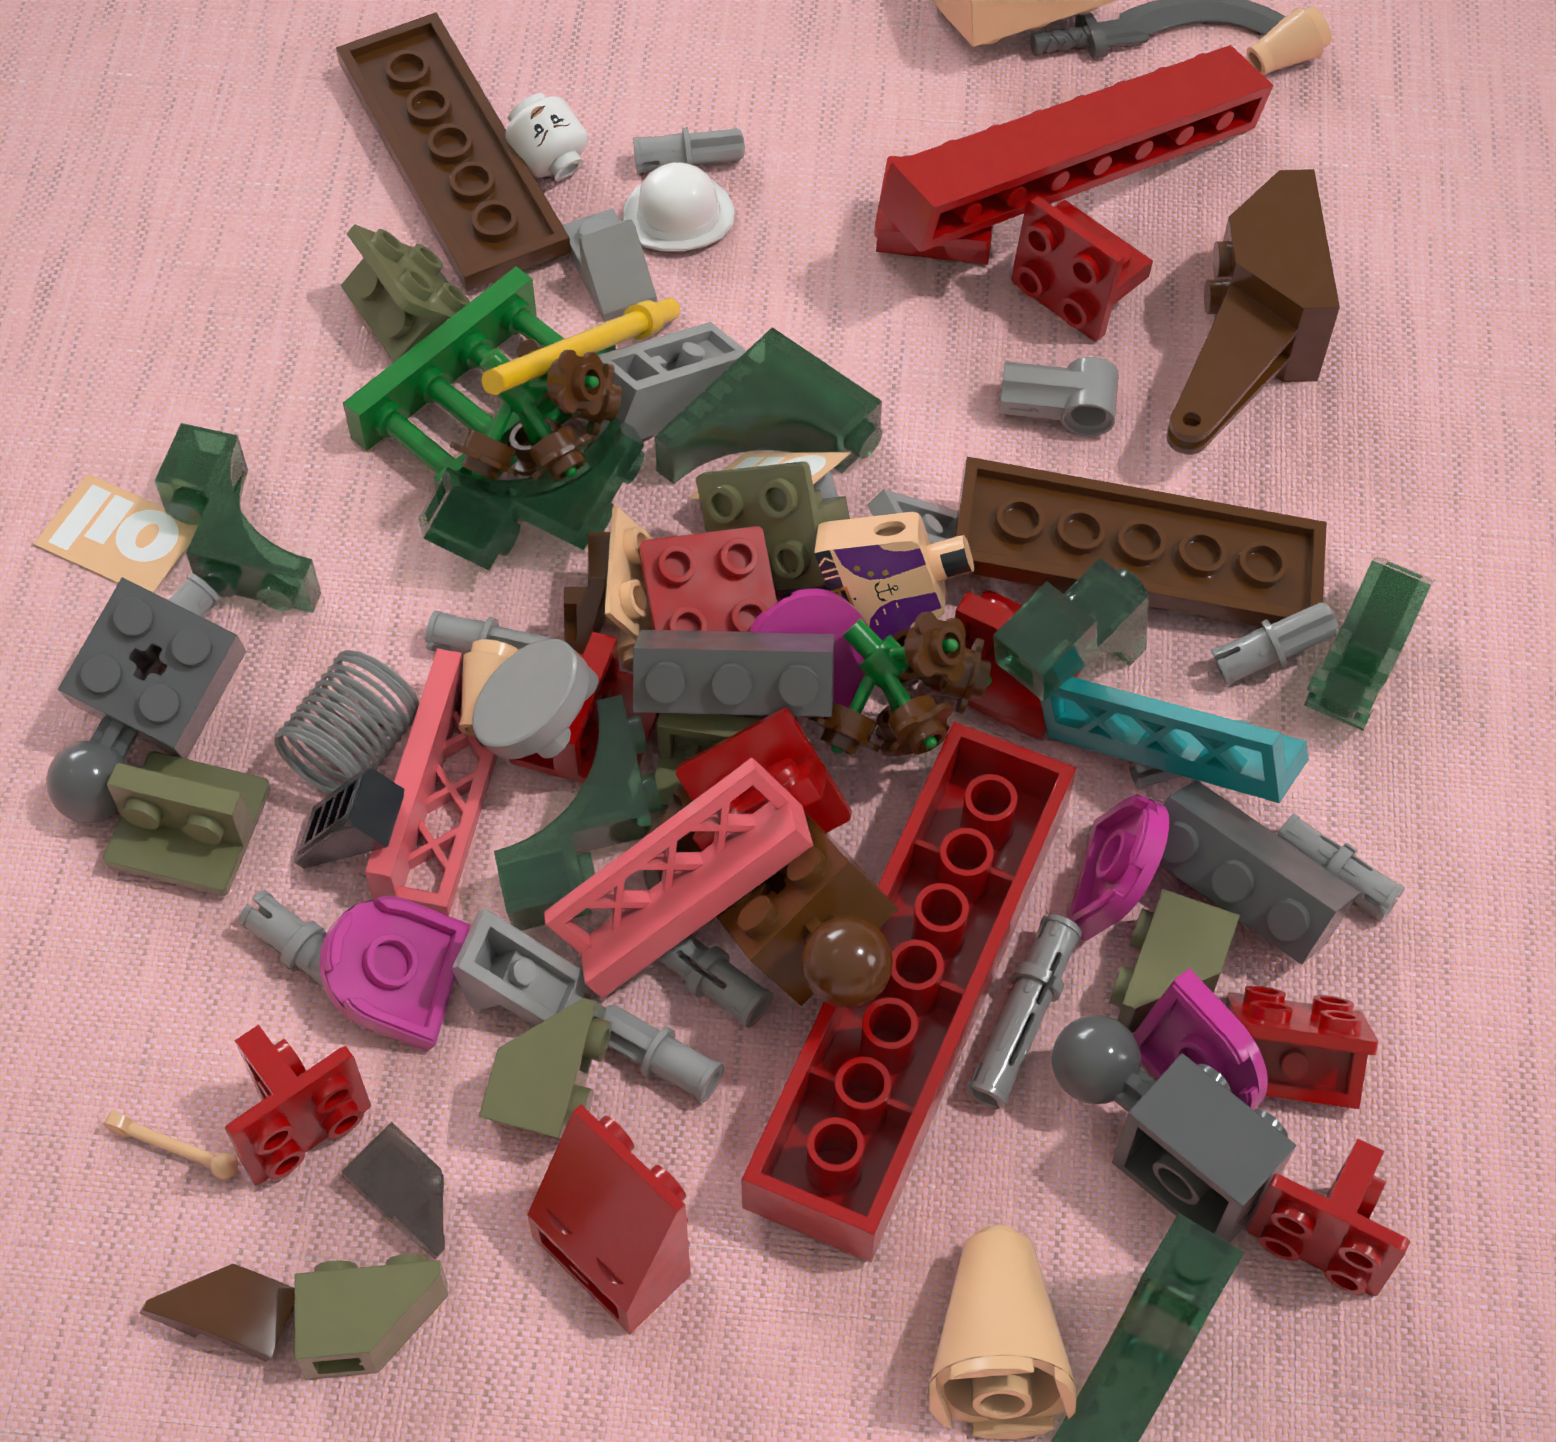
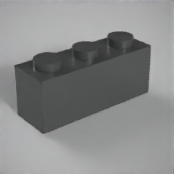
(733, 672)
(1253, 872)

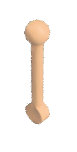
(222, 1165)

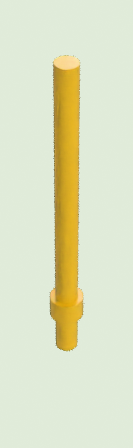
(637, 322)

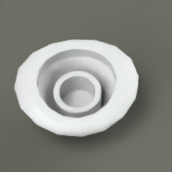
(679, 209)

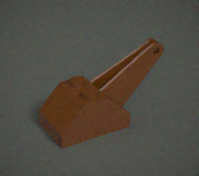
(1270, 308)

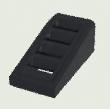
(351, 820)

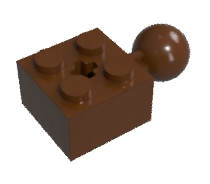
(817, 926)

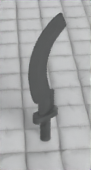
(1143, 20)

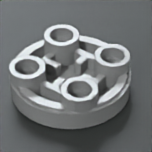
(533, 700)

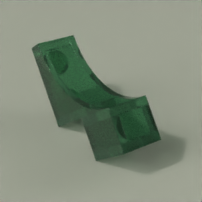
(204, 487)
(482, 515)
(1065, 632)
(606, 812)

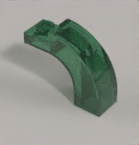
(1369, 643)

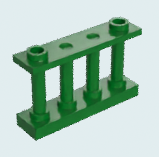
(440, 359)

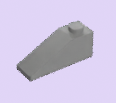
(668, 374)

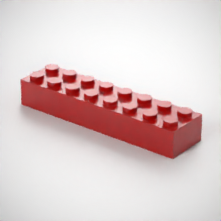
(880, 1069)

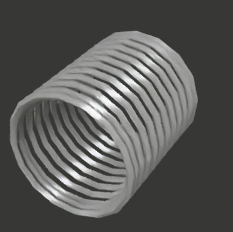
(339, 751)

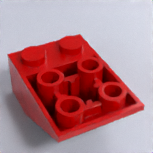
(612, 1220)

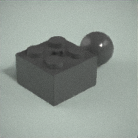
(111, 686)
(1182, 1134)

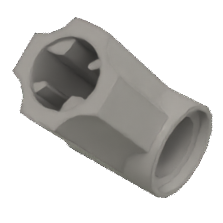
(1078, 395)

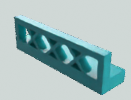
(1175, 738)

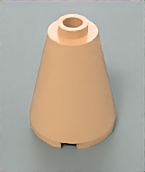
(1001, 1343)

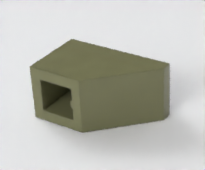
(1171, 940)
(545, 1070)
(362, 1316)

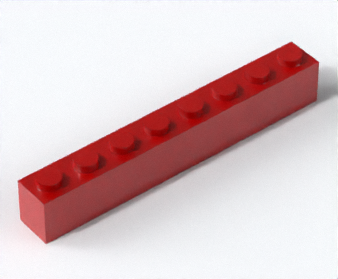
(1072, 146)

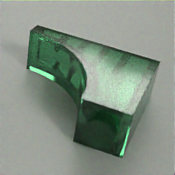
(773, 401)
(1153, 1336)

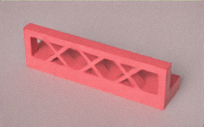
(418, 774)
(694, 892)

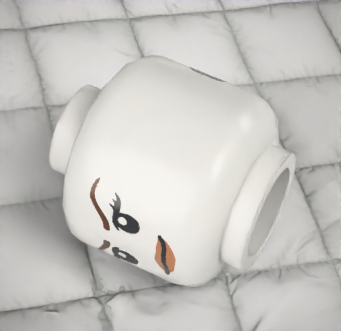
(547, 136)

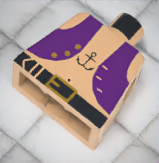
(889, 567)

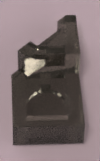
(402, 1187)

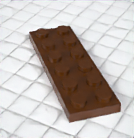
(452, 151)
(1182, 548)

